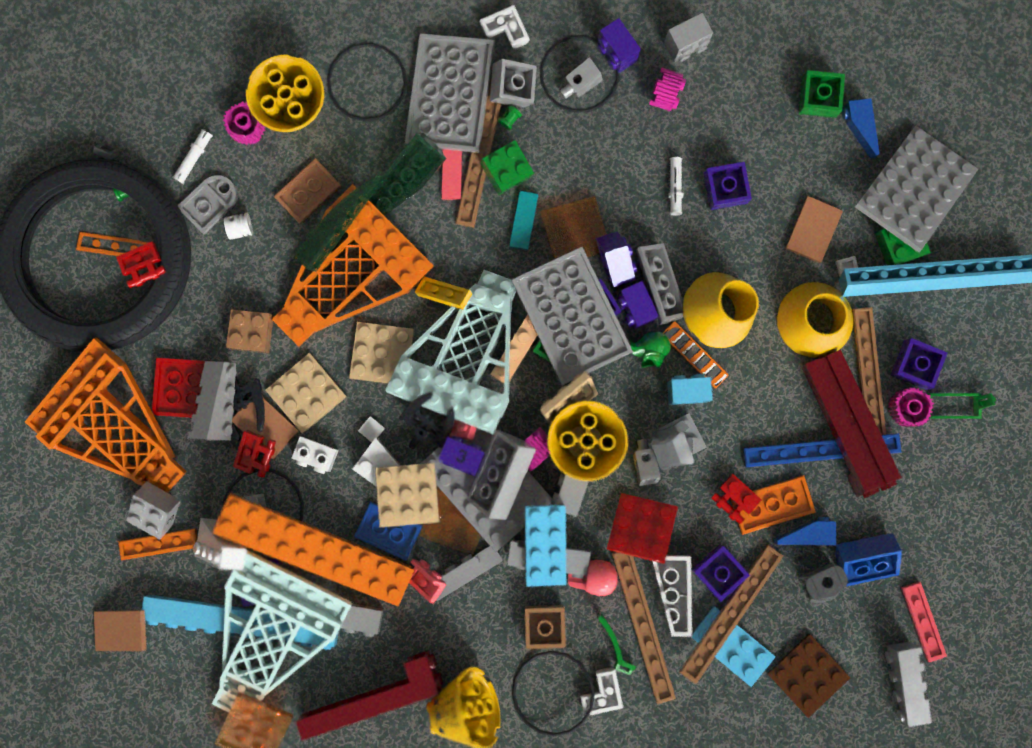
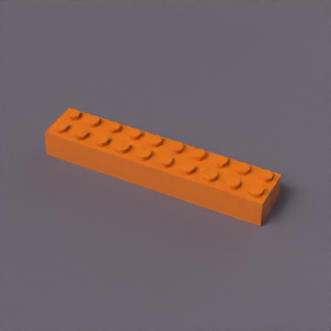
(313, 549)

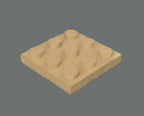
(378, 351)
(579, 390)
(306, 393)
(407, 495)

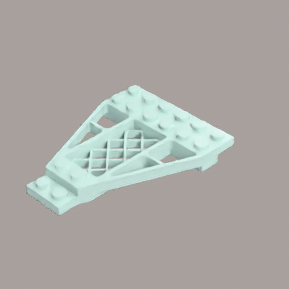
(471, 402)
(279, 594)

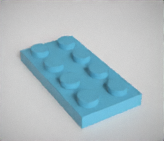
(545, 545)
(739, 652)

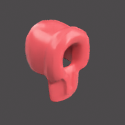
(600, 578)

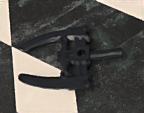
(256, 398)
(424, 427)

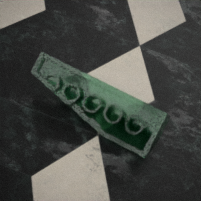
(408, 173)
(332, 227)

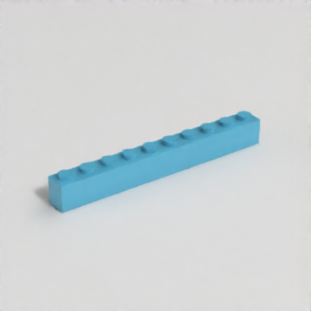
(936, 275)
(211, 618)

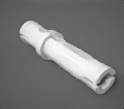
(192, 156)
(675, 186)

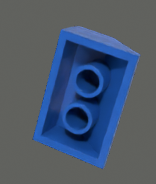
(869, 558)

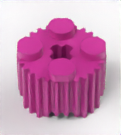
(667, 89)
(248, 133)
(918, 414)
(539, 441)

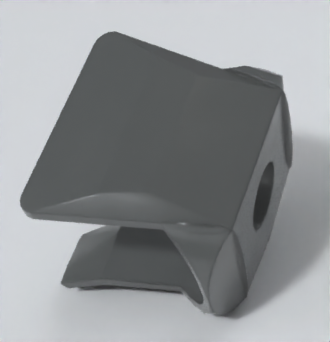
(672, 446)
(814, 582)

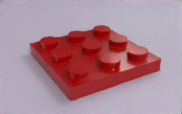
(176, 387)
(642, 528)

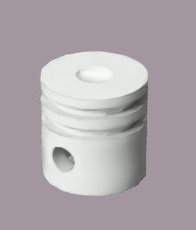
(238, 226)

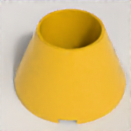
(705, 314)
(794, 325)

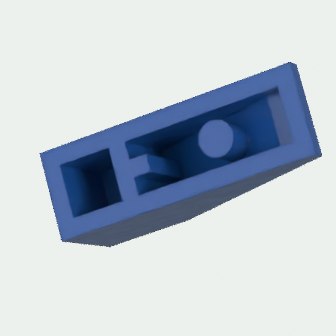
(861, 122)
(812, 533)

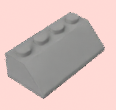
(660, 282)
(500, 475)

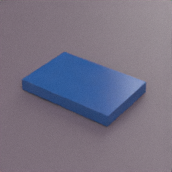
(391, 539)

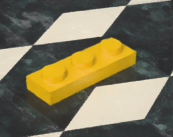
(443, 292)

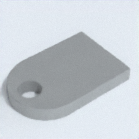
(207, 204)

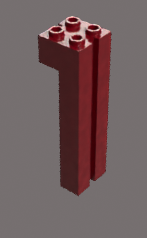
(852, 425)
(421, 684)

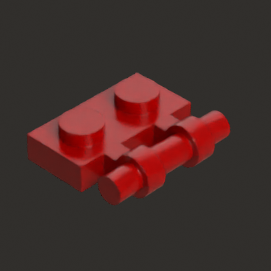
(138, 259)
(248, 453)
(740, 494)

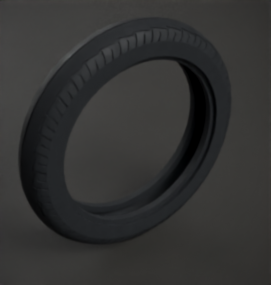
(38, 199)

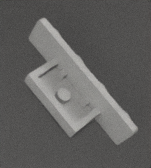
(468, 570)

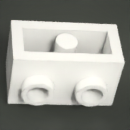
(314, 454)

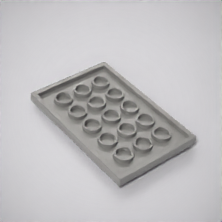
(450, 91)
(916, 188)
(572, 315)
(458, 484)

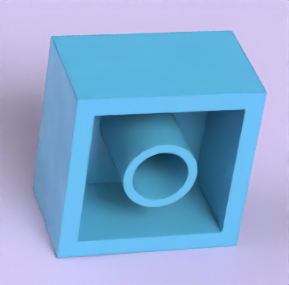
(692, 390)

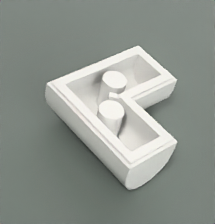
(507, 21)
(608, 696)

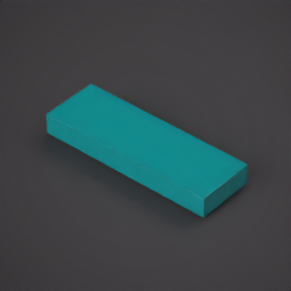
(523, 220)

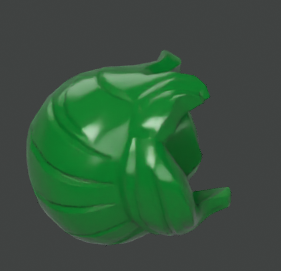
(652, 348)

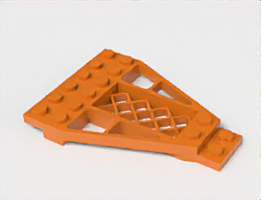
(384, 246)
(77, 392)

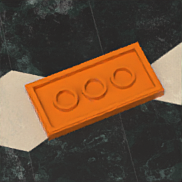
(779, 504)

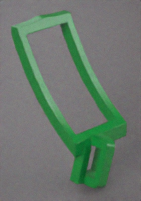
(977, 404)
(619, 661)

